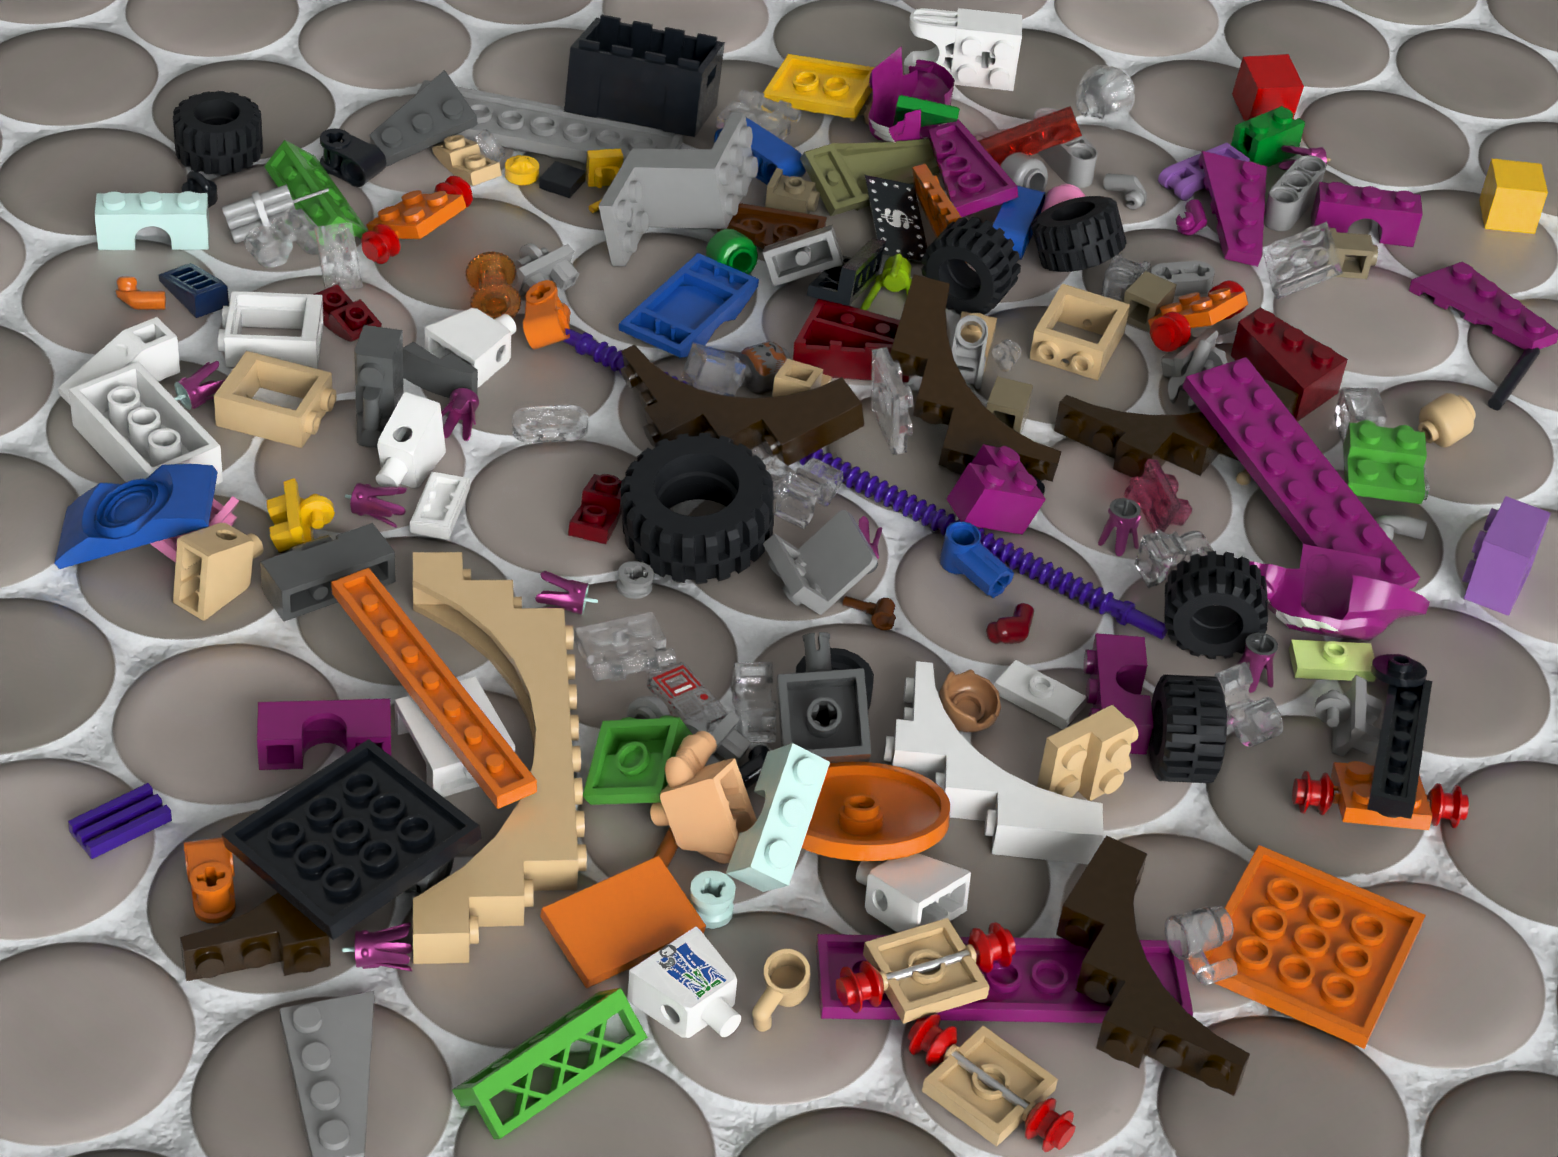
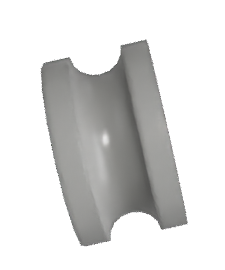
(635, 588)

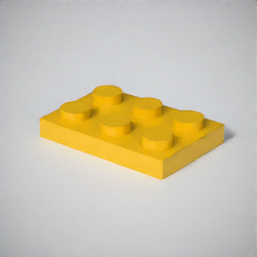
(821, 85)

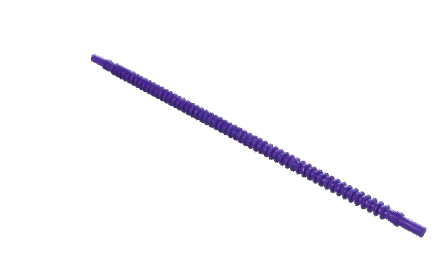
(1122, 611)

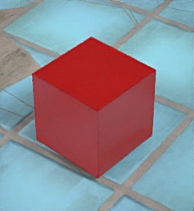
(1266, 84)

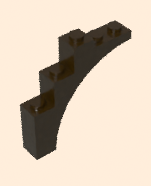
(944, 396)
(784, 424)
(1135, 437)
(258, 938)
(1116, 972)

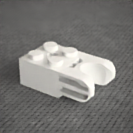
(971, 45)

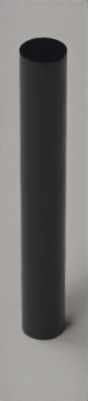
(1513, 378)

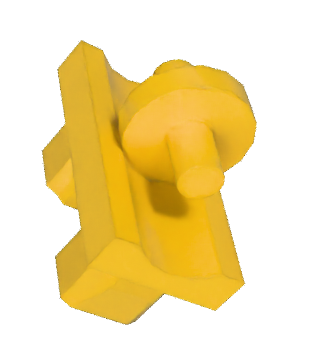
(297, 516)

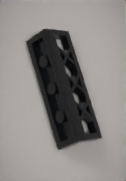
(851, 278)

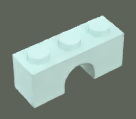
(179, 214)
(771, 847)

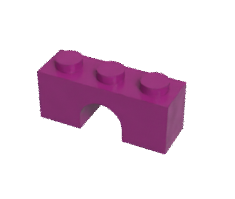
(1395, 211)
(1117, 679)
(293, 727)

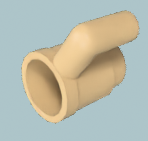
(786, 984)

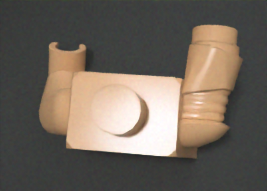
(703, 802)

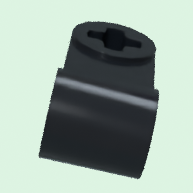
(352, 159)

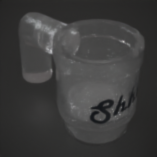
(1199, 932)

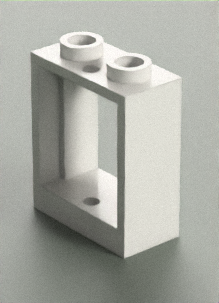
(272, 311)

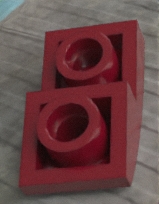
(345, 316)
(598, 509)

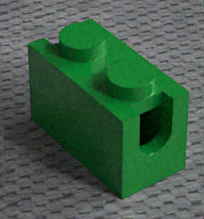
(1265, 134)

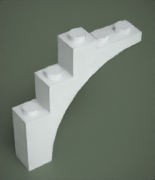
(1016, 814)

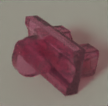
(1157, 497)

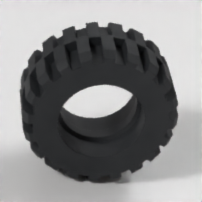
(697, 470)

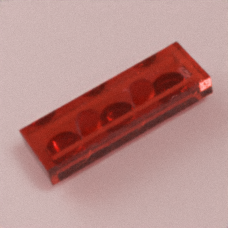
(1033, 135)

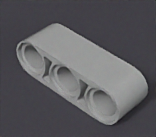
(1071, 160)
(1294, 193)

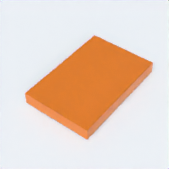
(620, 921)

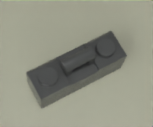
(377, 380)
(303, 576)

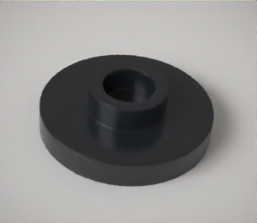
(1399, 670)

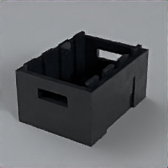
(644, 75)

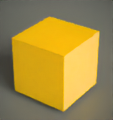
(1513, 196)

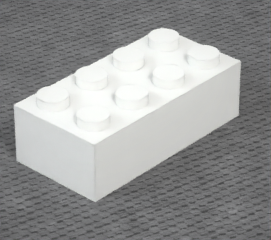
(139, 424)

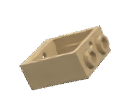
(1086, 312)
(243, 414)

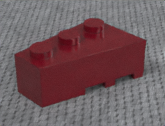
(843, 340)
(1289, 359)

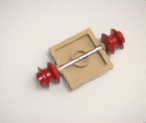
(926, 969)
(990, 1084)

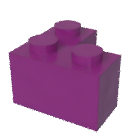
(996, 492)

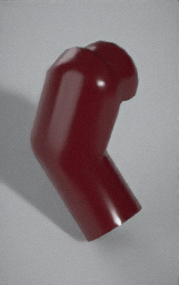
(1012, 629)

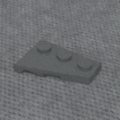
(424, 120)

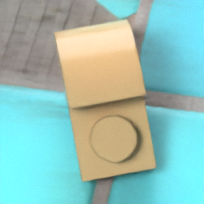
(798, 377)

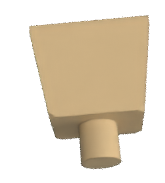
(213, 568)

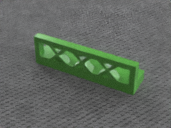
(306, 176)
(539, 1049)

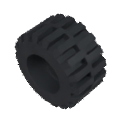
(218, 132)
(1079, 233)
(985, 251)
(1212, 581)
(1188, 728)

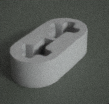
(1188, 275)

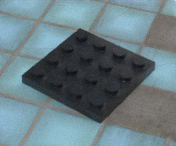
(351, 838)

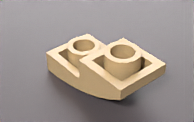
(464, 160)

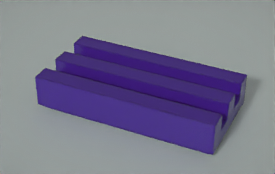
(116, 816)

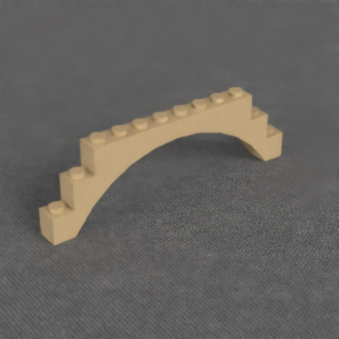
(539, 839)

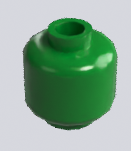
(733, 250)

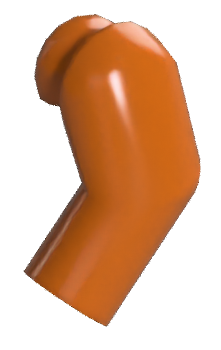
(138, 299)

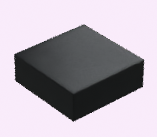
(562, 179)

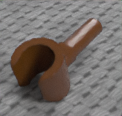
(881, 611)

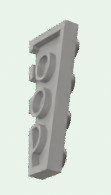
(331, 1070)

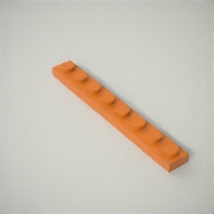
(434, 688)

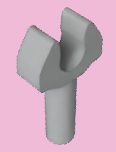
(1196, 365)

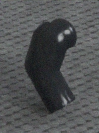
(751, 770)

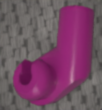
(1194, 220)

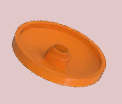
(876, 813)

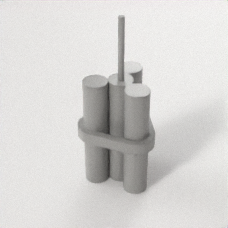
(260, 210)

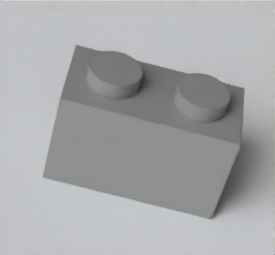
(803, 255)

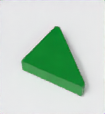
(931, 112)

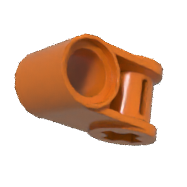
(545, 315)
(211, 879)

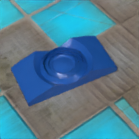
(690, 306)
(137, 512)

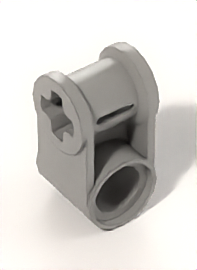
(970, 355)

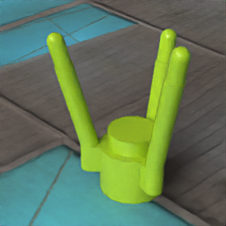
(894, 277)

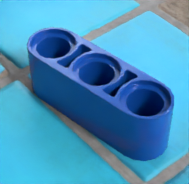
(772, 154)
(1017, 215)

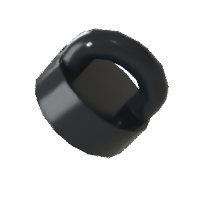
(199, 184)

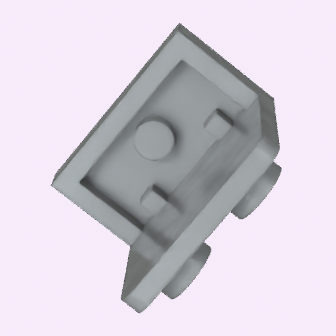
(824, 564)

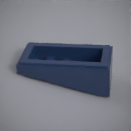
(196, 289)

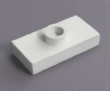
(439, 505)
(1040, 694)

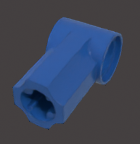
(966, 555)

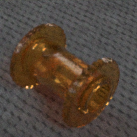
(492, 279)

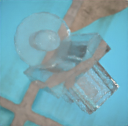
(338, 256)

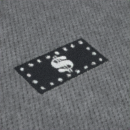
(897, 217)

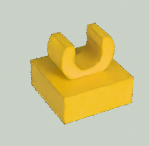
(603, 166)

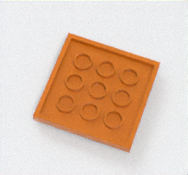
(1315, 945)

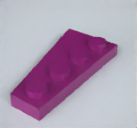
(968, 170)
(1239, 205)
(1485, 305)

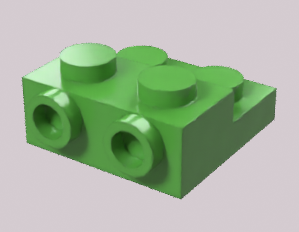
(1385, 462)
(632, 759)

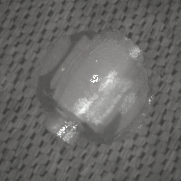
(1105, 94)

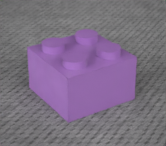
(1504, 554)

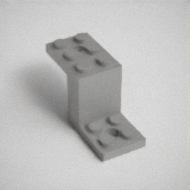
(678, 189)

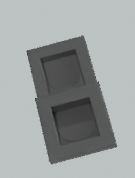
(436, 374)

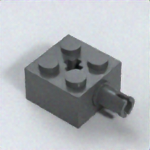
(823, 689)

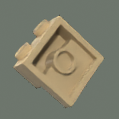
(1089, 755)

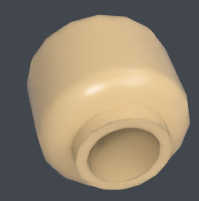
(1446, 419)

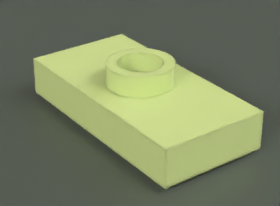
(1331, 660)

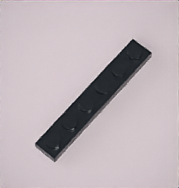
(1400, 751)

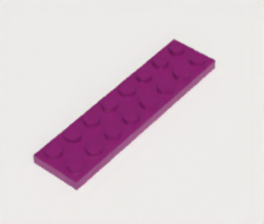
(1292, 467)
(1032, 989)

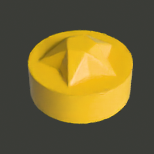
(521, 170)

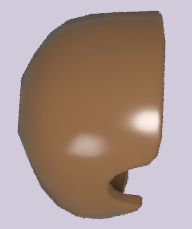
(970, 701)

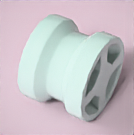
(713, 898)

